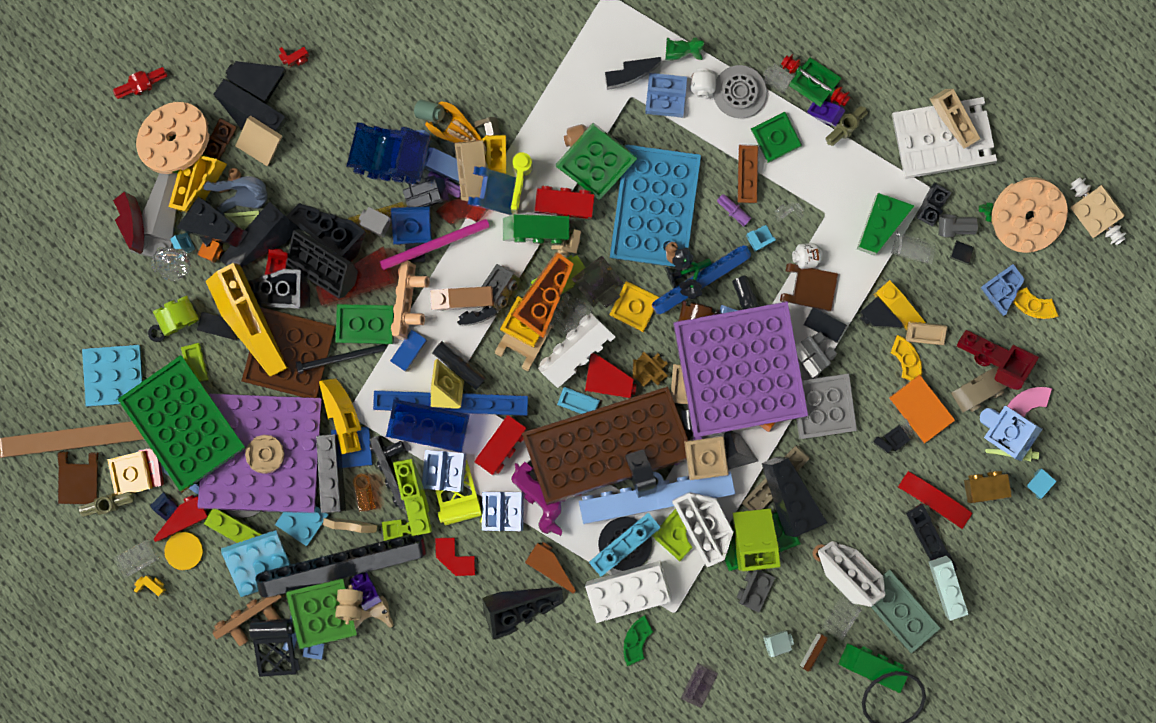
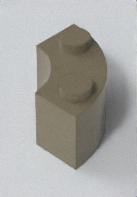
(978, 390)

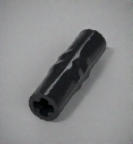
(745, 293)
(459, 365)

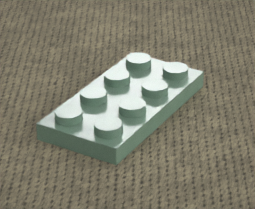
(904, 614)

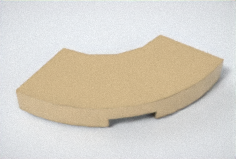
(357, 526)

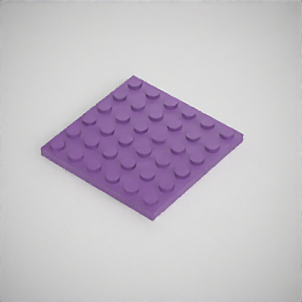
(740, 369)
(290, 487)

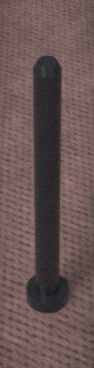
(339, 358)

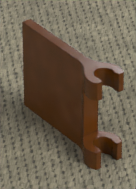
(811, 287)
(76, 480)

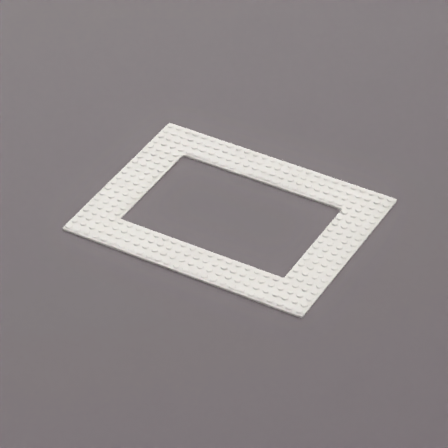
(831, 178)

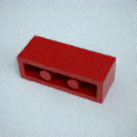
(564, 202)
(500, 446)

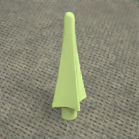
(1030, 454)

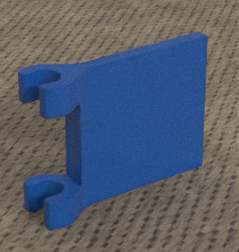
(495, 192)

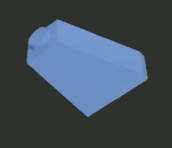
(442, 164)

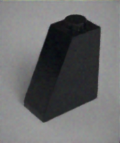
(255, 78)

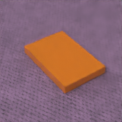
(922, 408)

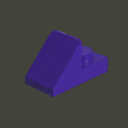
(827, 113)

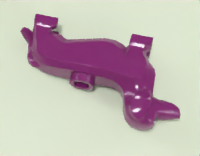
(534, 494)

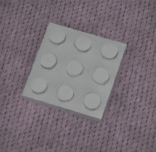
(828, 407)

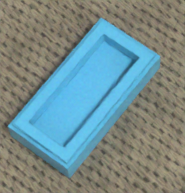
(577, 401)

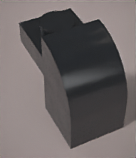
(642, 473)

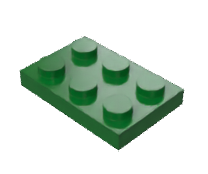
(364, 324)

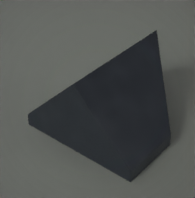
(737, 450)

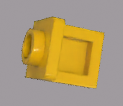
(154, 585)

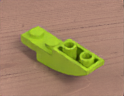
(413, 495)

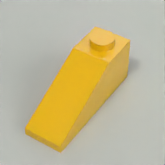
(898, 304)

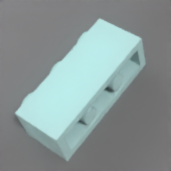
(948, 588)

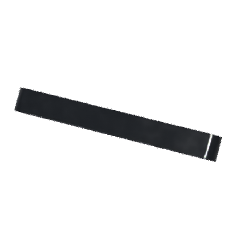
(340, 565)

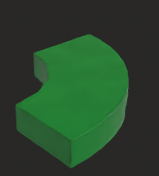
(635, 640)

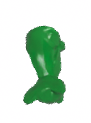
(679, 49)

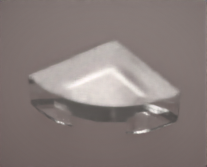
(906, 427)

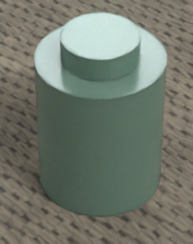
(429, 111)

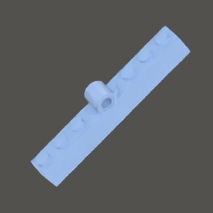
(628, 503)

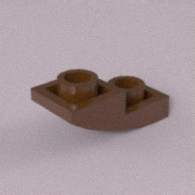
(220, 139)

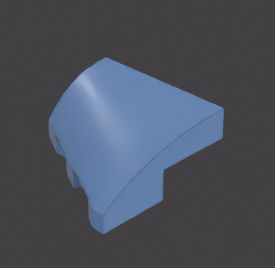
(1003, 288)

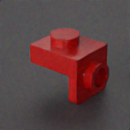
(298, 57)
(276, 261)

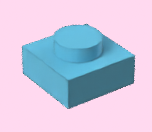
(183, 242)

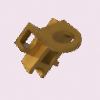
(649, 369)

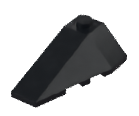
(242, 105)
(328, 229)
(264, 233)
(282, 289)
(510, 608)

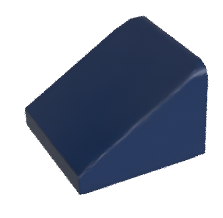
(164, 506)

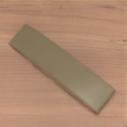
(761, 494)

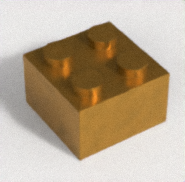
(987, 488)

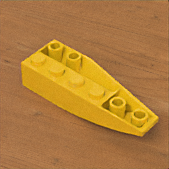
(244, 316)

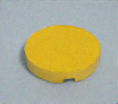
(183, 550)

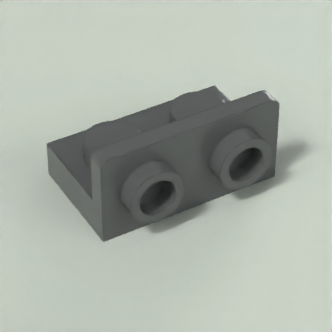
(503, 285)
(755, 590)

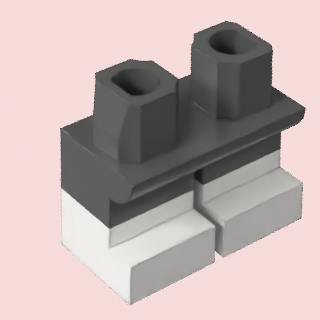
(819, 360)

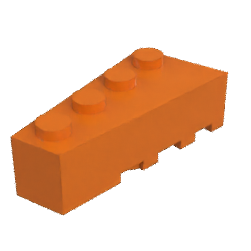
(541, 299)

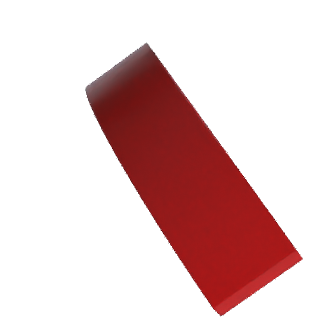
(935, 499)

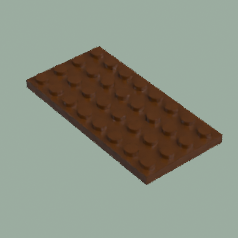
(592, 446)

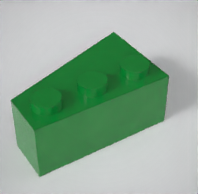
(536, 228)

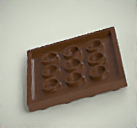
(297, 341)

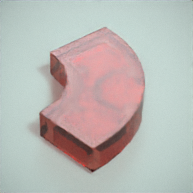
(459, 209)

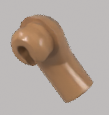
(670, 250)

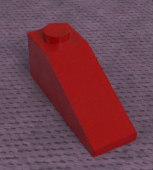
(183, 517)

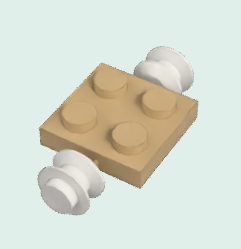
(1098, 211)

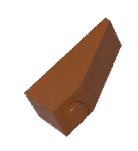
(546, 563)

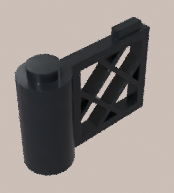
(276, 632)

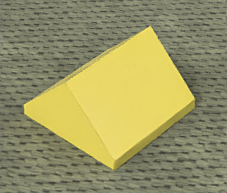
(445, 387)

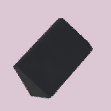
(825, 324)

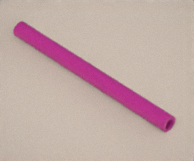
(434, 244)

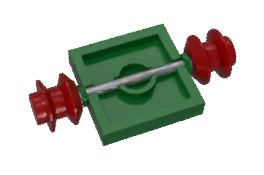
(815, 81)

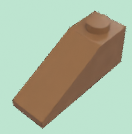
(461, 298)

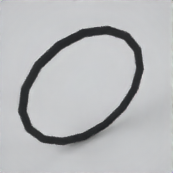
(888, 675)

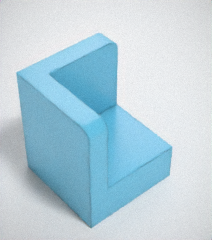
(760, 238)
(1041, 483)

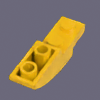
(343, 413)

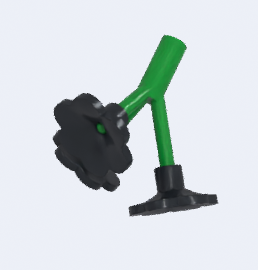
(683, 260)

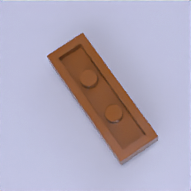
(747, 173)

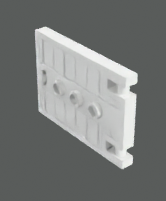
(934, 147)

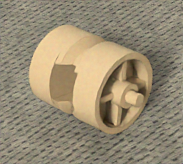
(349, 601)

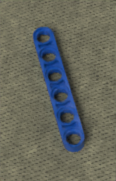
(705, 277)

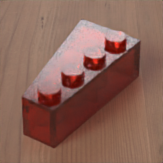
(369, 279)

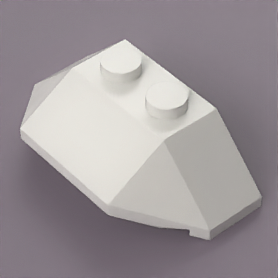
(705, 525)
(852, 574)

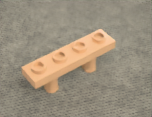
(404, 293)

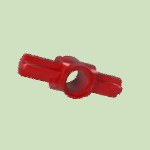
(140, 82)

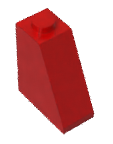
(607, 379)

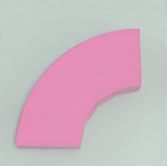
(1030, 399)

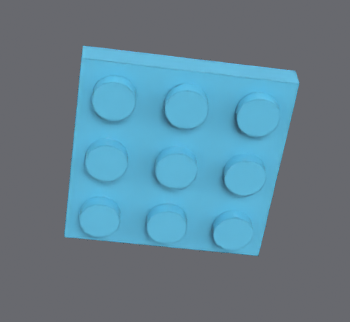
(110, 373)
(253, 557)

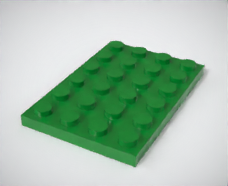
(181, 423)

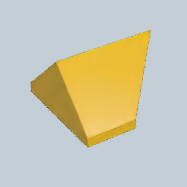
(495, 152)

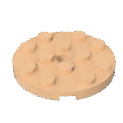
(182, 152)
(1025, 196)

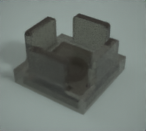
(598, 283)

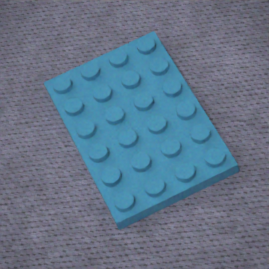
(654, 205)

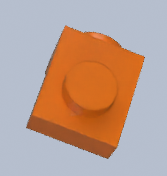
(212, 252)

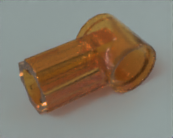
(364, 494)

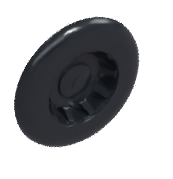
(620, 524)

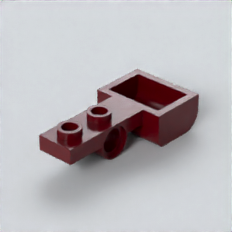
(1013, 364)

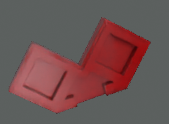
(446, 555)

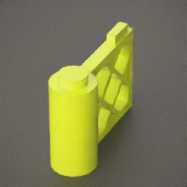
(522, 166)
(461, 508)

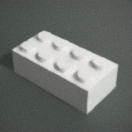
(628, 591)

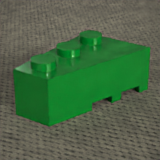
(881, 223)
(871, 667)

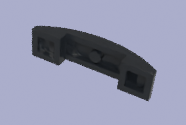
(927, 533)

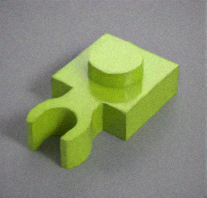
(394, 529)

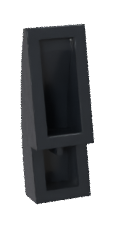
(631, 72)

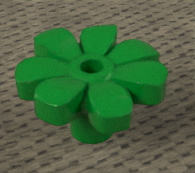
(987, 210)

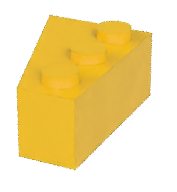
(191, 182)

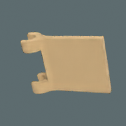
(521, 348)

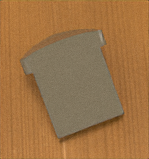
(491, 125)

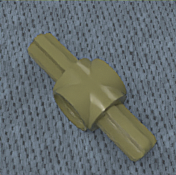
(851, 120)
(114, 501)

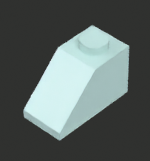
(778, 643)

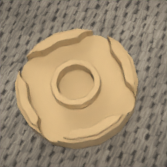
(264, 454)

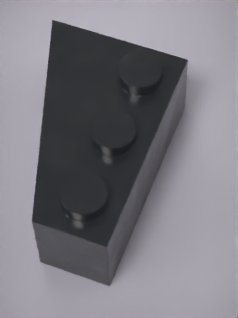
(210, 223)

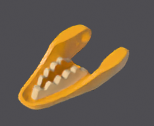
(459, 128)

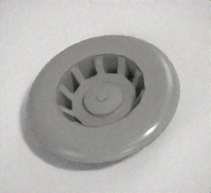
(740, 91)

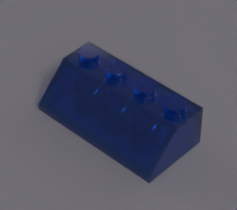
(428, 426)

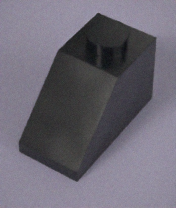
(879, 315)

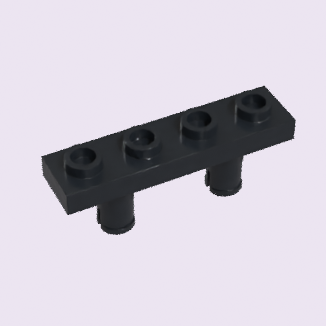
(385, 465)

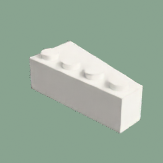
(575, 350)

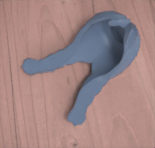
(250, 192)

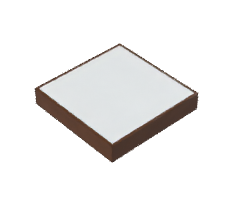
(813, 652)

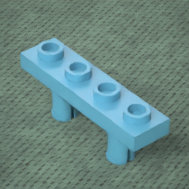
(624, 544)

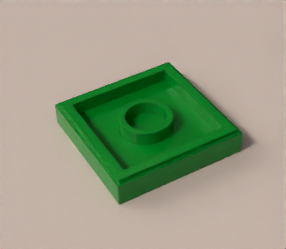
(776, 137)

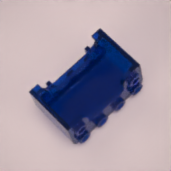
(388, 153)

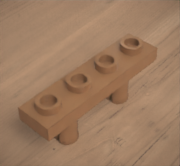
(253, 607)

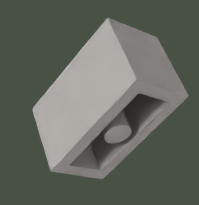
(375, 221)

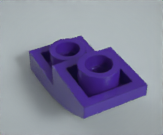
(363, 583)

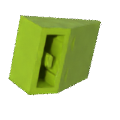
(755, 540)

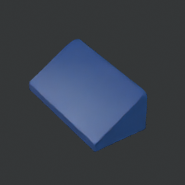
(408, 350)

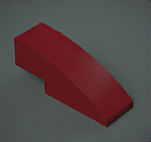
(130, 221)

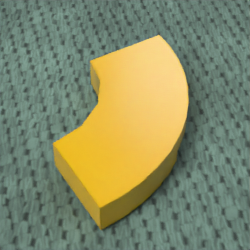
(1034, 306)
(908, 358)

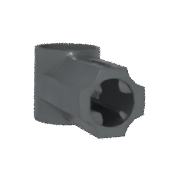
(951, 225)

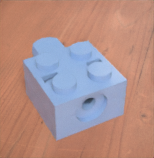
(1010, 431)

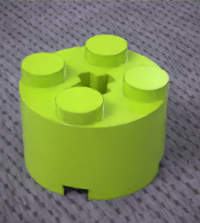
(175, 315)

